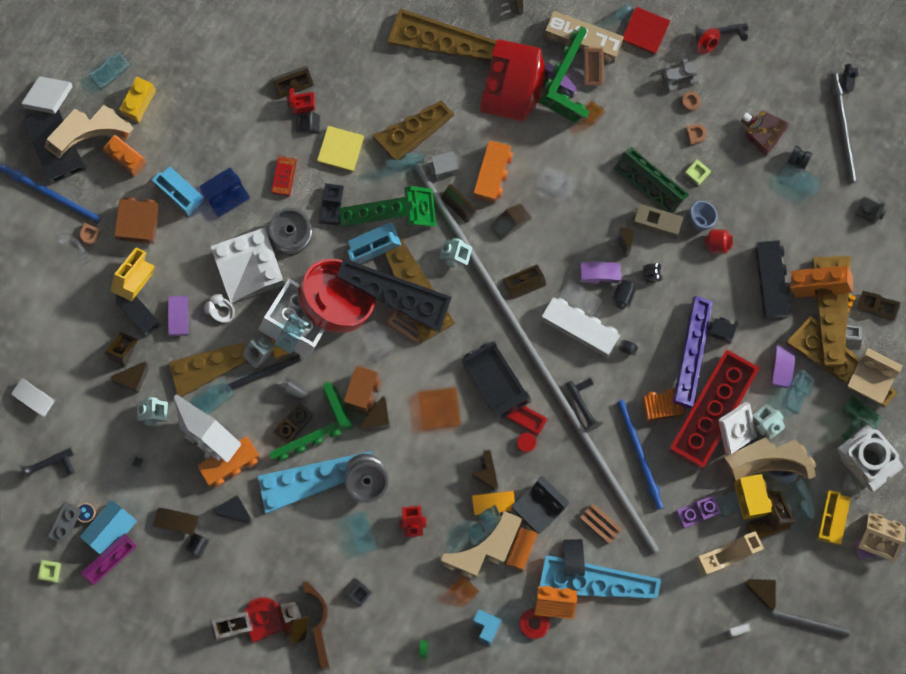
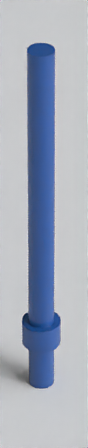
(18, 176)
(653, 490)

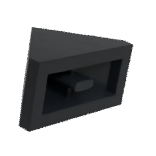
(233, 510)

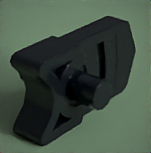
(849, 76)

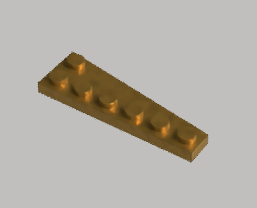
(432, 35)
(406, 268)
(832, 315)
(808, 343)

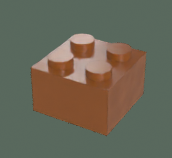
(362, 390)

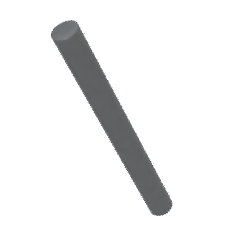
(811, 623)

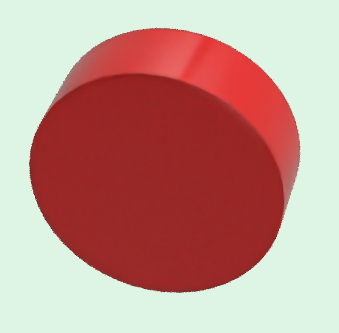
(526, 442)

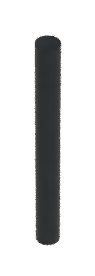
(265, 372)

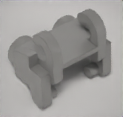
(684, 71)

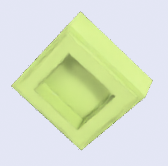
(697, 172)
(49, 571)

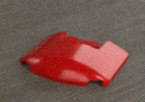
(513, 80)

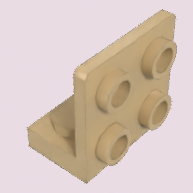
(874, 376)
(883, 537)

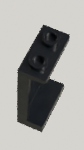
(39, 128)
(495, 380)

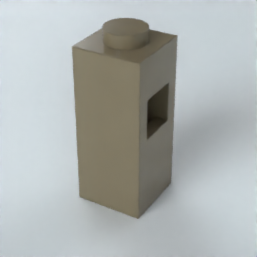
(657, 221)

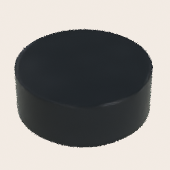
(628, 347)

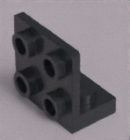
(540, 505)

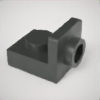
(870, 210)

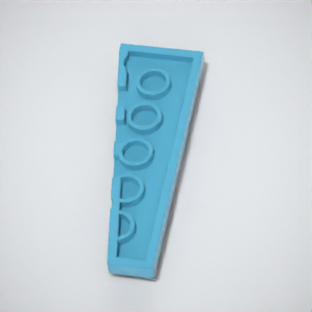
(599, 581)

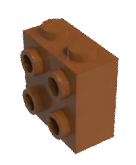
(137, 221)

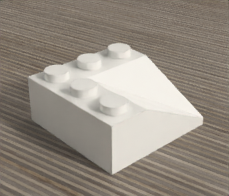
(247, 265)
(279, 313)
(205, 431)

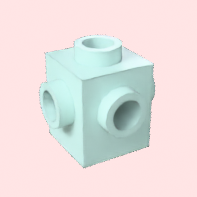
(455, 252)
(152, 411)
(771, 424)

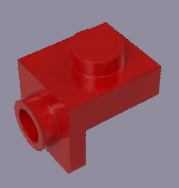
(301, 102)

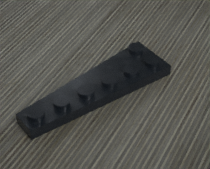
(404, 296)

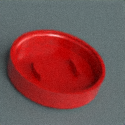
(331, 301)

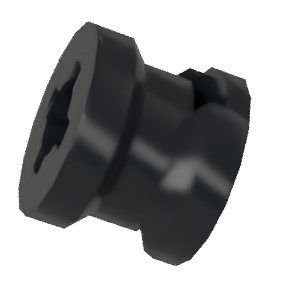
(652, 273)

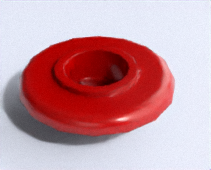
(708, 41)
(531, 633)

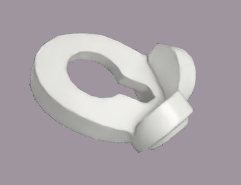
(211, 310)

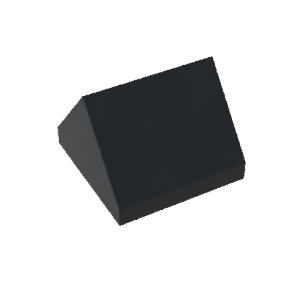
(197, 545)

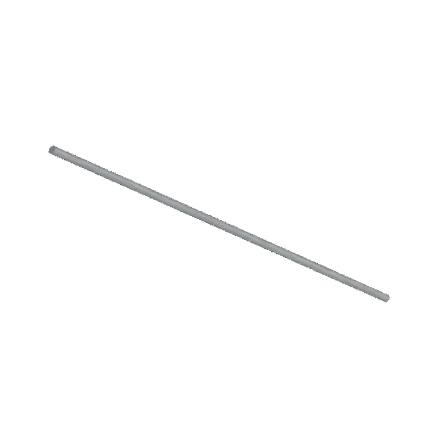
(540, 365)

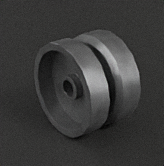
(294, 241)
(365, 478)

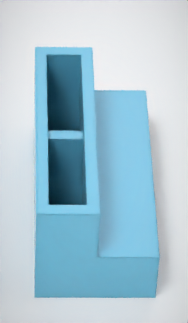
(178, 191)
(373, 243)
(108, 527)
(489, 624)

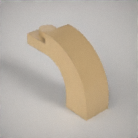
(728, 554)

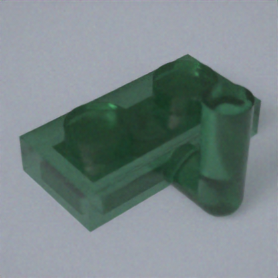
(861, 415)

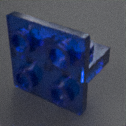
(224, 192)

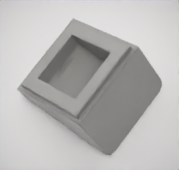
(854, 337)

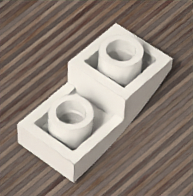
(33, 397)

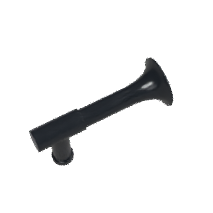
(738, 28)
(574, 390)
(61, 456)

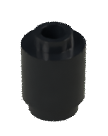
(624, 294)

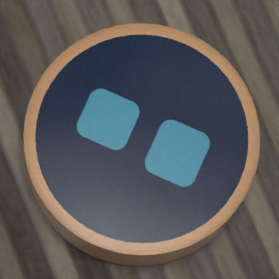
(87, 513)

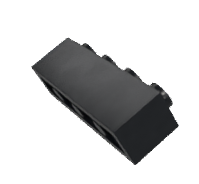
(772, 280)

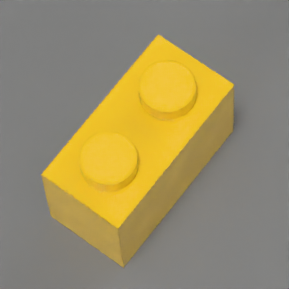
(137, 99)
(753, 496)

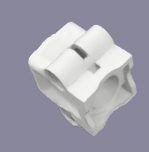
(870, 475)

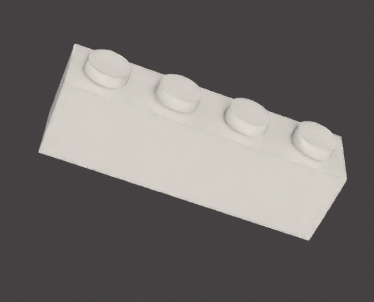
(580, 327)

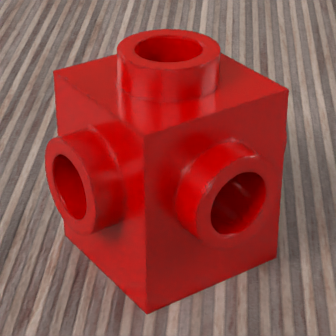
(412, 521)

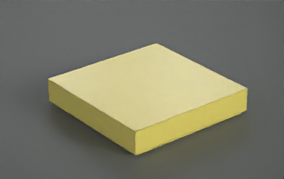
(340, 148)

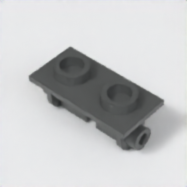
(64, 522)

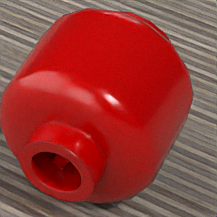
(718, 241)

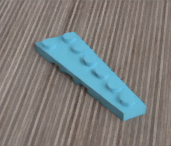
(298, 483)

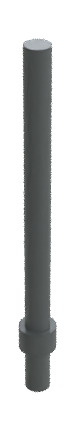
(838, 93)

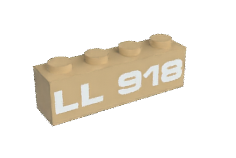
(561, 27)

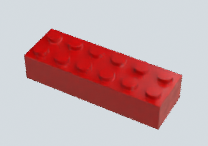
(719, 397)

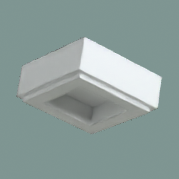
(739, 630)

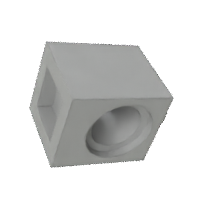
(444, 165)
(258, 350)

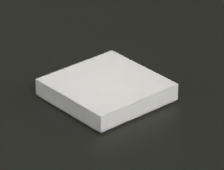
(47, 95)
(737, 428)

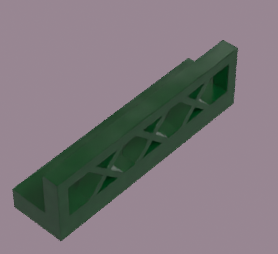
(655, 176)

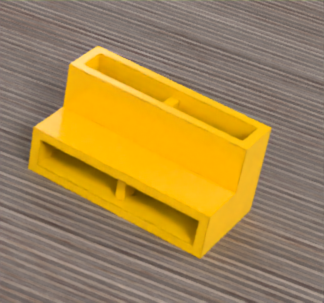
(132, 275)
(833, 518)

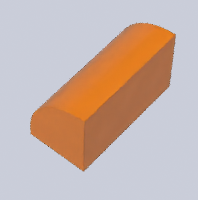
(521, 549)

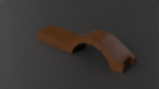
(320, 644)

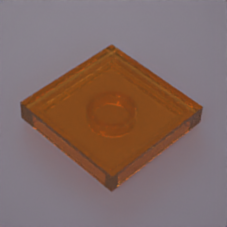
(439, 408)

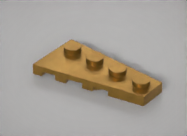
(413, 130)
(202, 368)

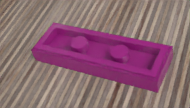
(109, 559)

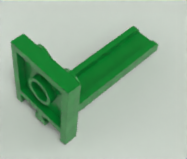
(560, 102)
(416, 206)
(316, 438)

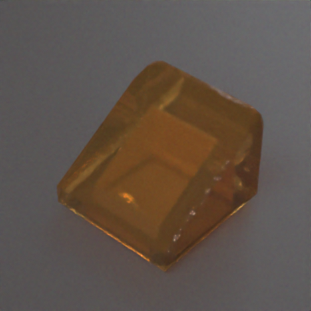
(595, 114)
(464, 590)

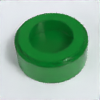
(423, 649)

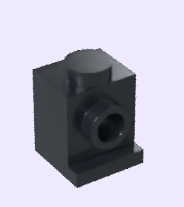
(722, 329)

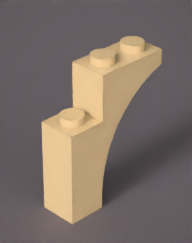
(79, 127)
(766, 457)
(494, 547)

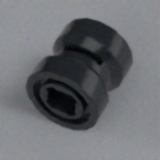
(800, 157)

